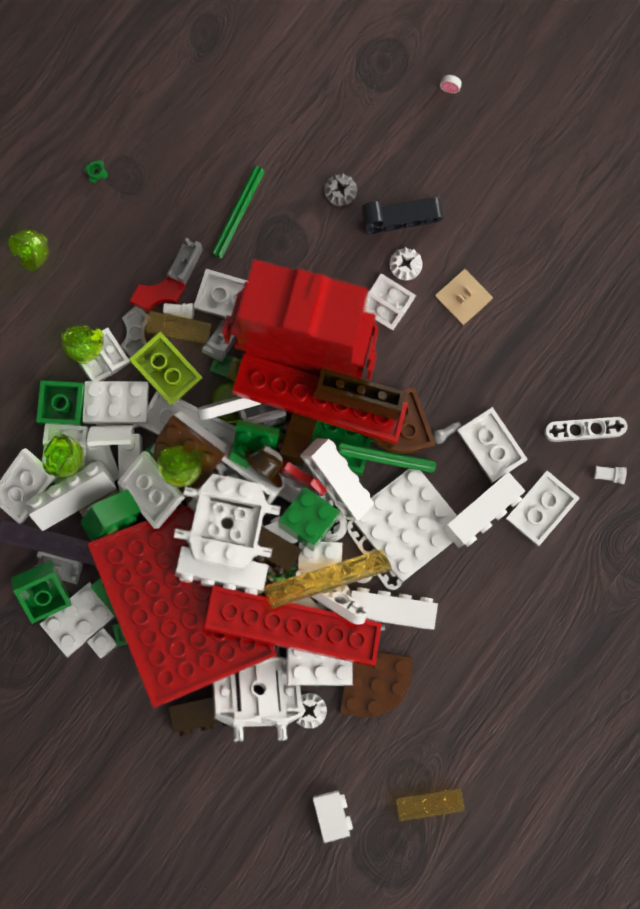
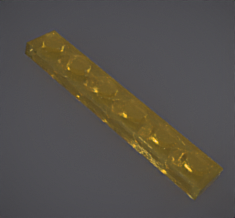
(326, 578)

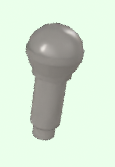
(440, 435)

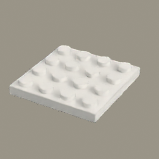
(407, 523)

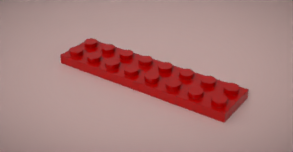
(294, 391)
(292, 626)

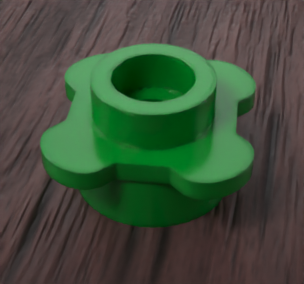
(96, 165)

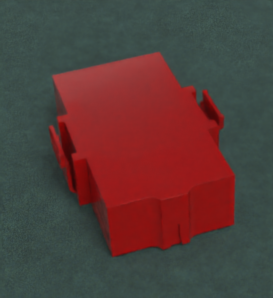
(303, 321)

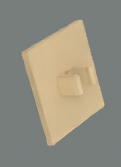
(464, 297)

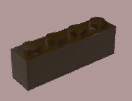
(359, 394)
(297, 438)
(283, 552)
(196, 715)

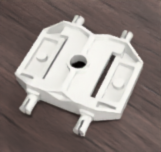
(245, 522)
(255, 708)

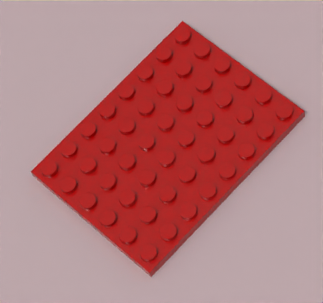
(166, 615)

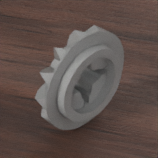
(336, 197)

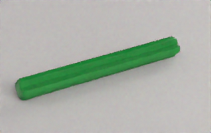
(237, 212)
(386, 457)

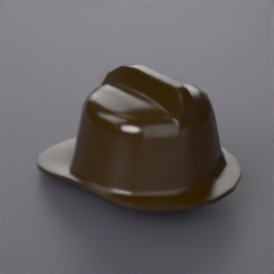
(266, 462)

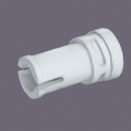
(183, 311)
(616, 474)

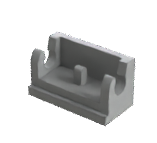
(185, 261)
(216, 347)
(263, 415)
(67, 569)

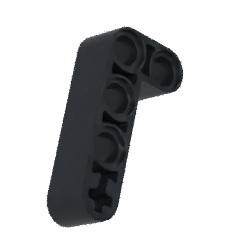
(400, 216)

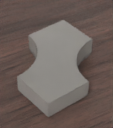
(136, 324)

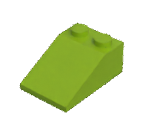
(165, 368)

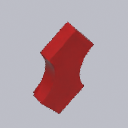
(165, 292)
(290, 471)

